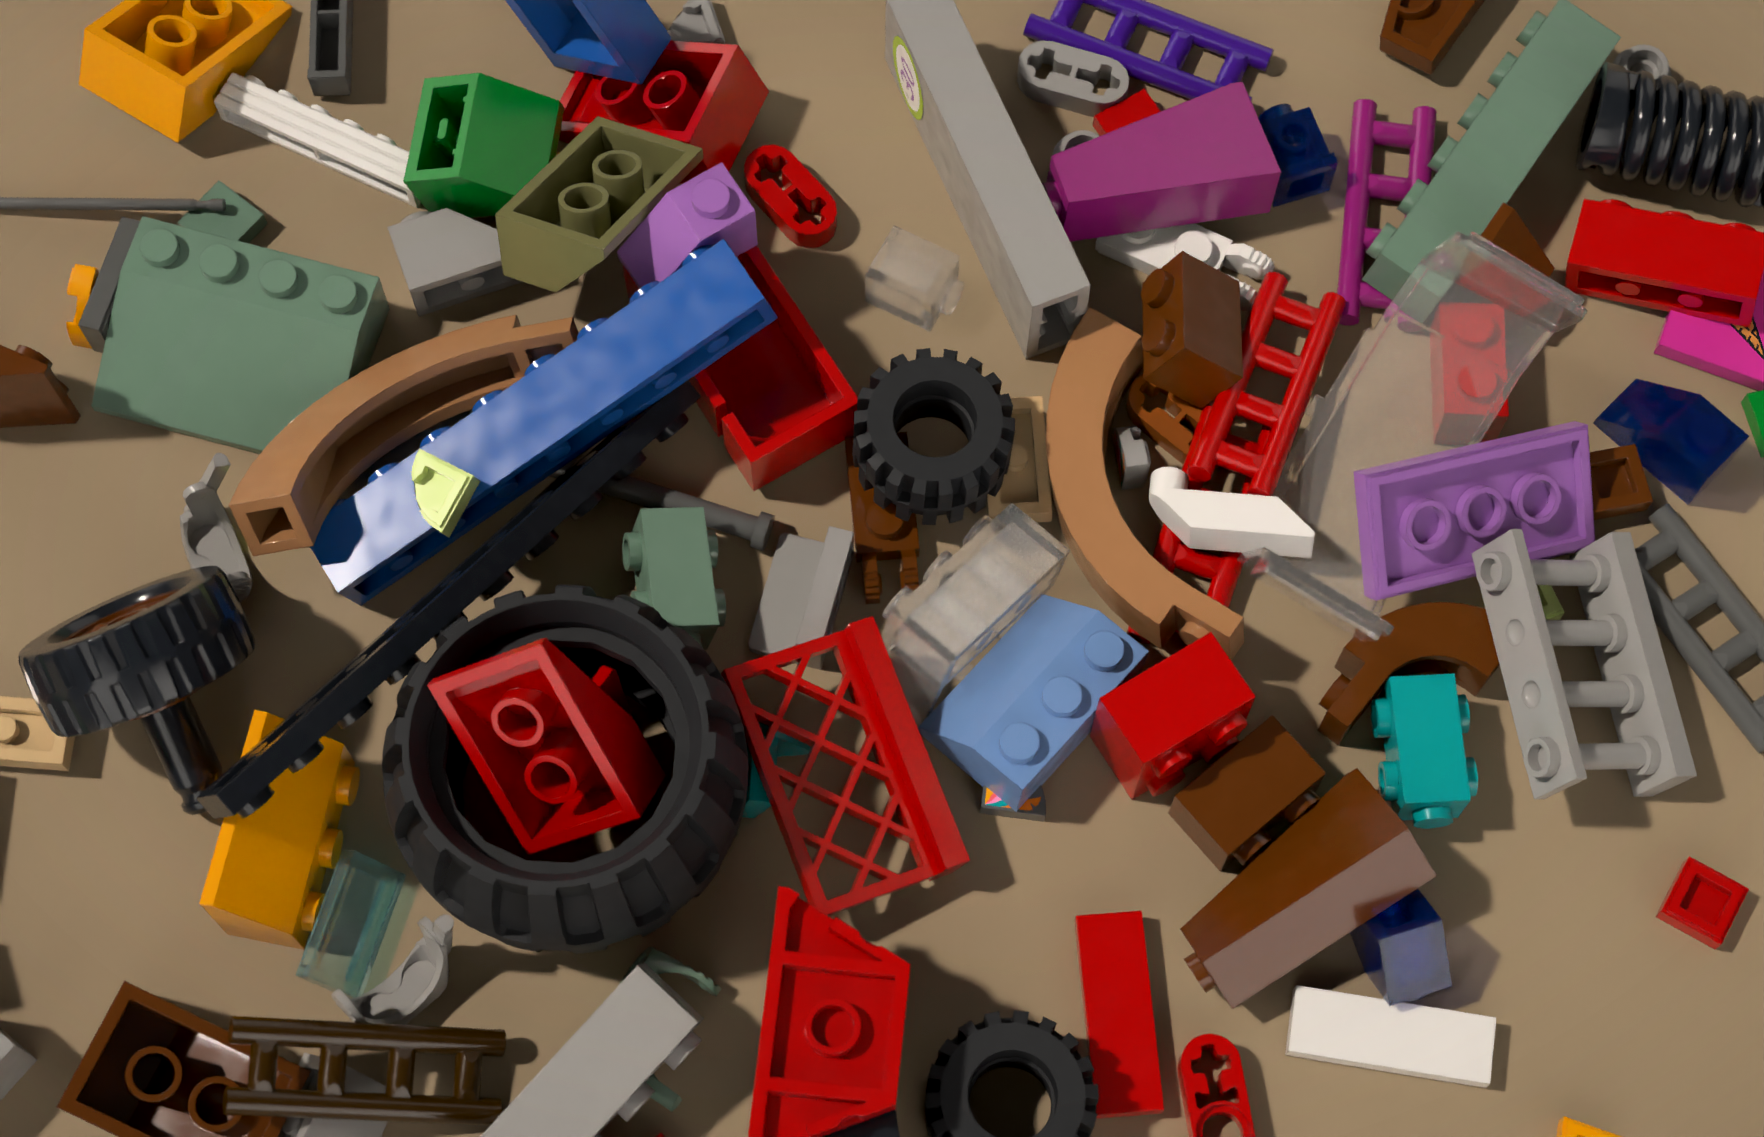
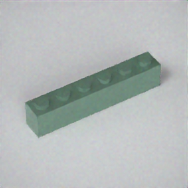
(1500, 140)

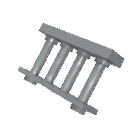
(1627, 652)

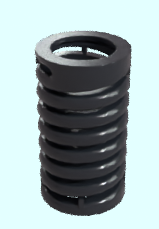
(1733, 169)

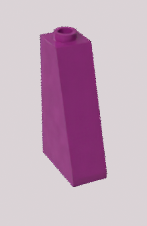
(1167, 170)

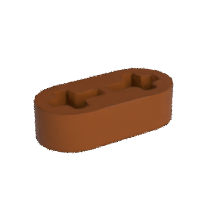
(1158, 424)

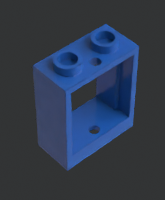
(596, 35)

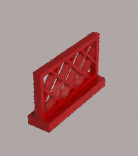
(897, 750)

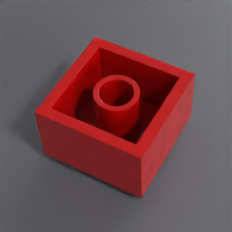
(1172, 717)

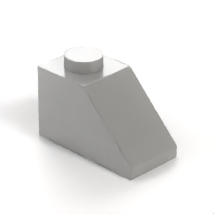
(447, 258)

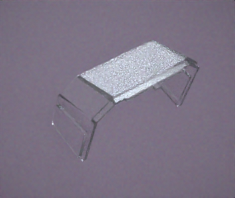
(1409, 389)

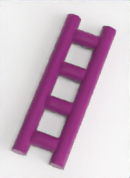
(1364, 185)

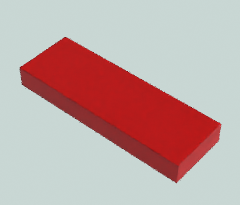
(1119, 1013)

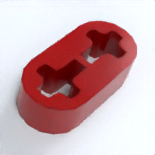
(799, 187)

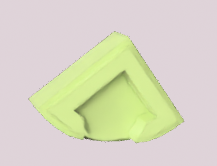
(441, 491)

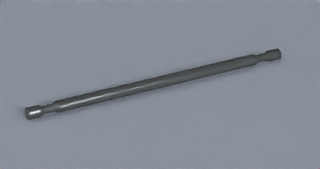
(145, 204)

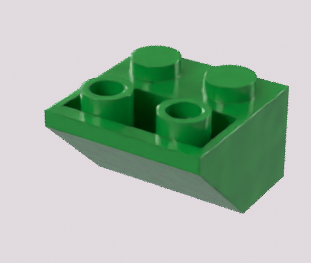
(479, 142)

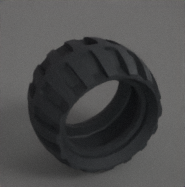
(608, 894)

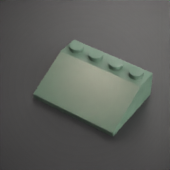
(230, 335)

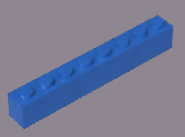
(548, 416)

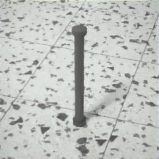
(716, 516)

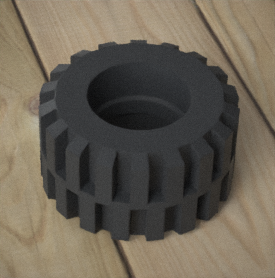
(938, 390)
(1013, 1044)

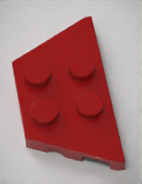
(826, 1026)

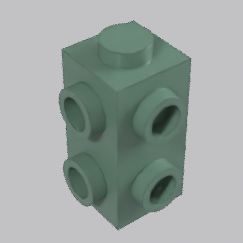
(674, 567)

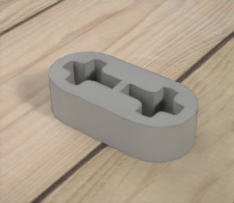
(1071, 78)

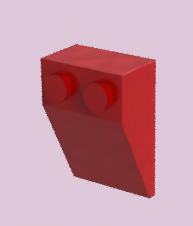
(691, 95)
(549, 744)

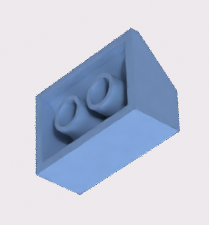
(1033, 697)

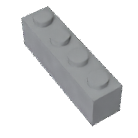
(606, 1063)

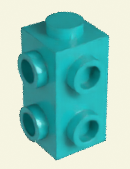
(1424, 749)

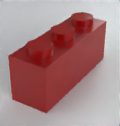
(1666, 261)

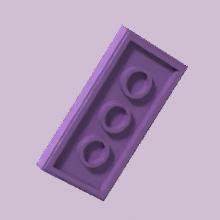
(1438, 508)

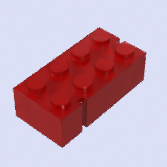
(775, 392)

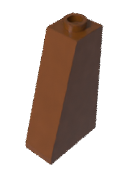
(1306, 891)

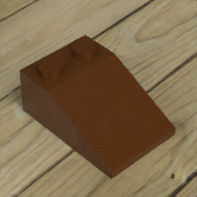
(166, 1074)

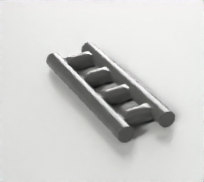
(1712, 588)

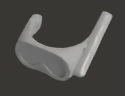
(208, 532)
(412, 984)

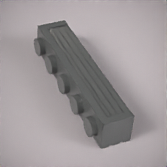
(330, 47)

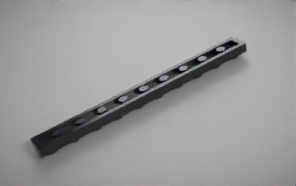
(481, 574)

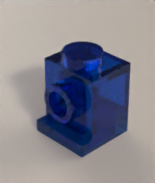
(1305, 167)

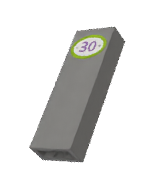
(986, 172)

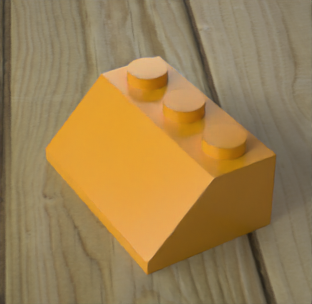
(274, 861)

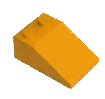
(175, 56)

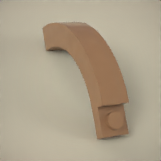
(1081, 408)
(364, 418)

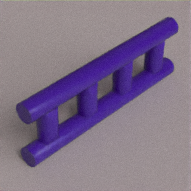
(1167, 71)

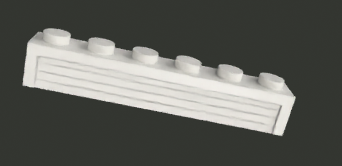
(315, 135)

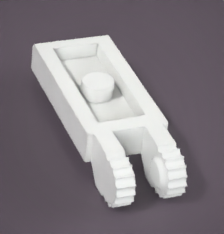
(1156, 247)

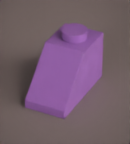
(687, 219)

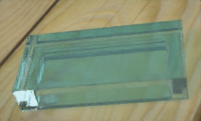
(351, 924)

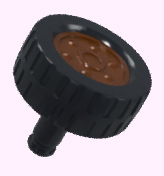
(143, 662)

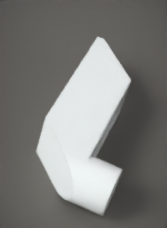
(1227, 519)

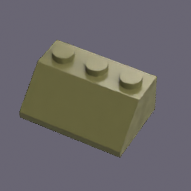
(588, 201)

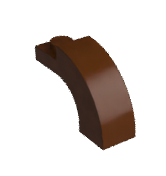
(1424, 642)

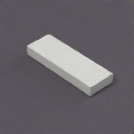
(1391, 1038)

